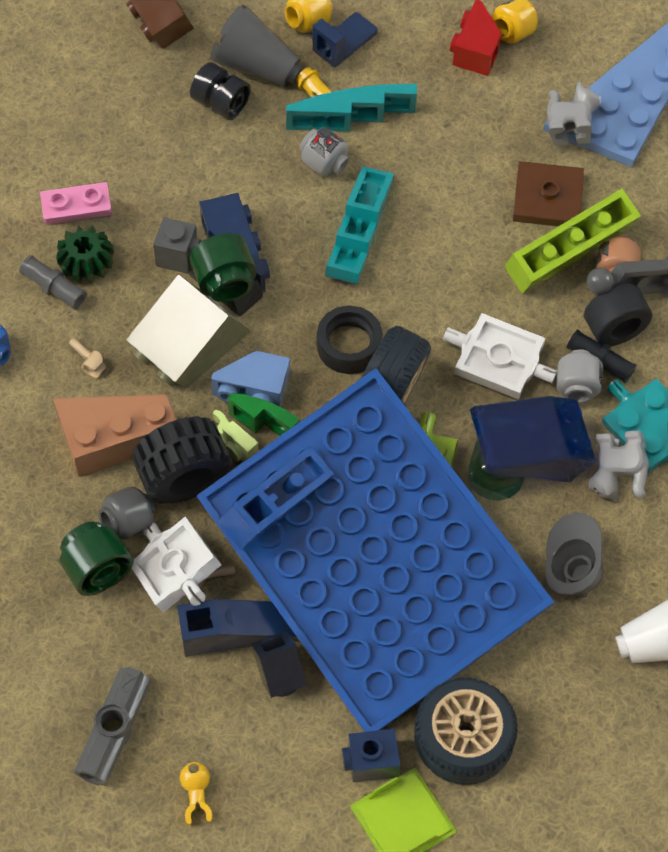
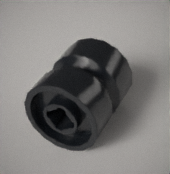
(220, 91)

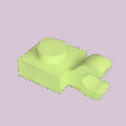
(237, 441)

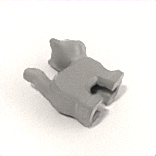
(572, 117)
(620, 461)

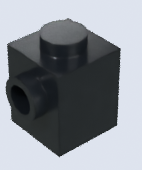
(279, 664)

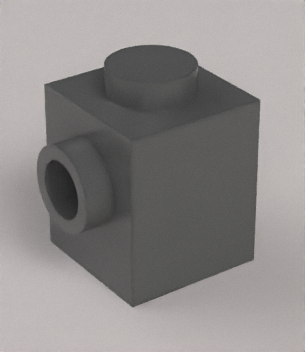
(174, 245)

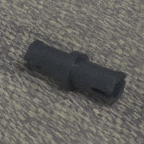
(611, 361)

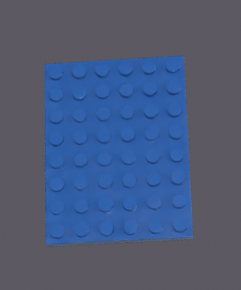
(388, 562)

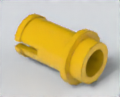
(311, 83)

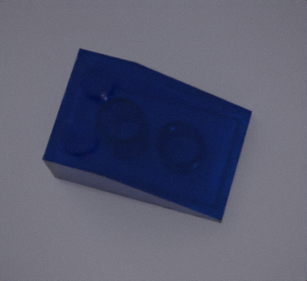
(534, 438)

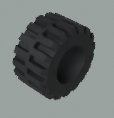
(181, 459)

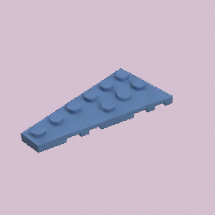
(631, 101)

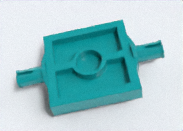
(645, 412)

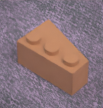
(107, 429)

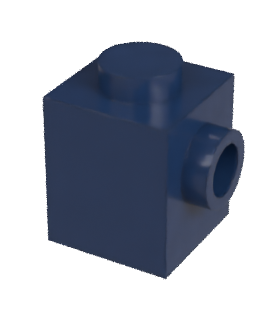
(372, 755)

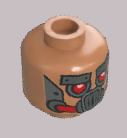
(617, 250)

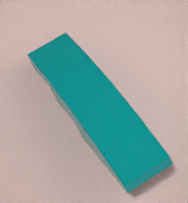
(356, 104)
(359, 225)

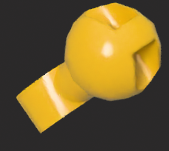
(195, 785)

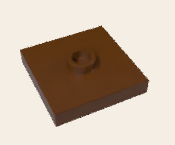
(547, 193)

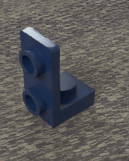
(340, 42)

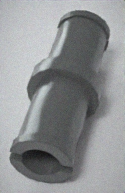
(52, 282)

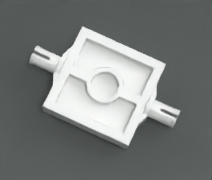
(499, 356)
(174, 564)

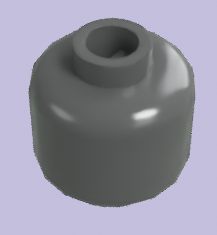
(127, 512)

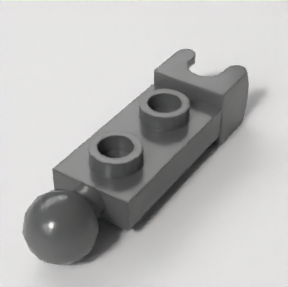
(648, 276)

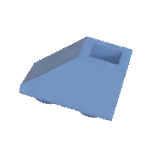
(254, 375)

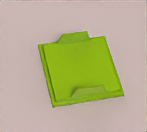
(403, 815)

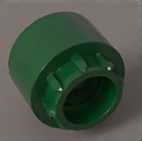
(223, 267)
(94, 558)

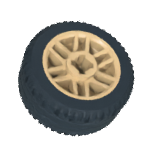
(400, 360)
(465, 731)

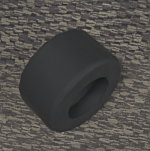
(618, 315)

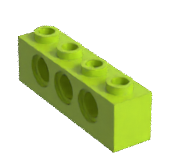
(571, 241)

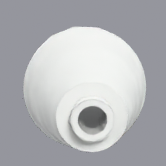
(646, 636)

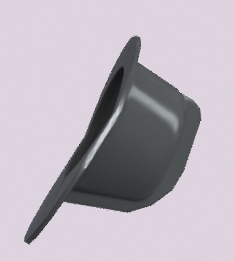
(574, 555)

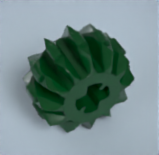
(85, 254)

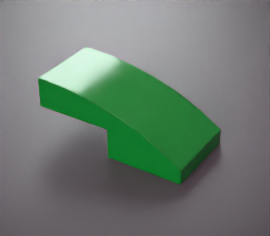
(257, 412)

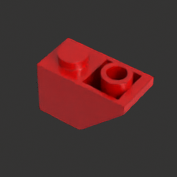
(478, 41)

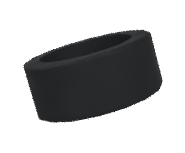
(341, 317)

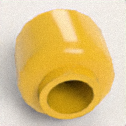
(305, 13)
(515, 20)

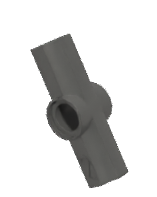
(104, 746)

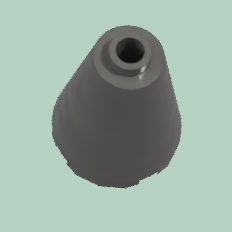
(255, 49)

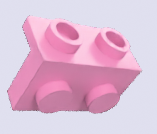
(75, 203)

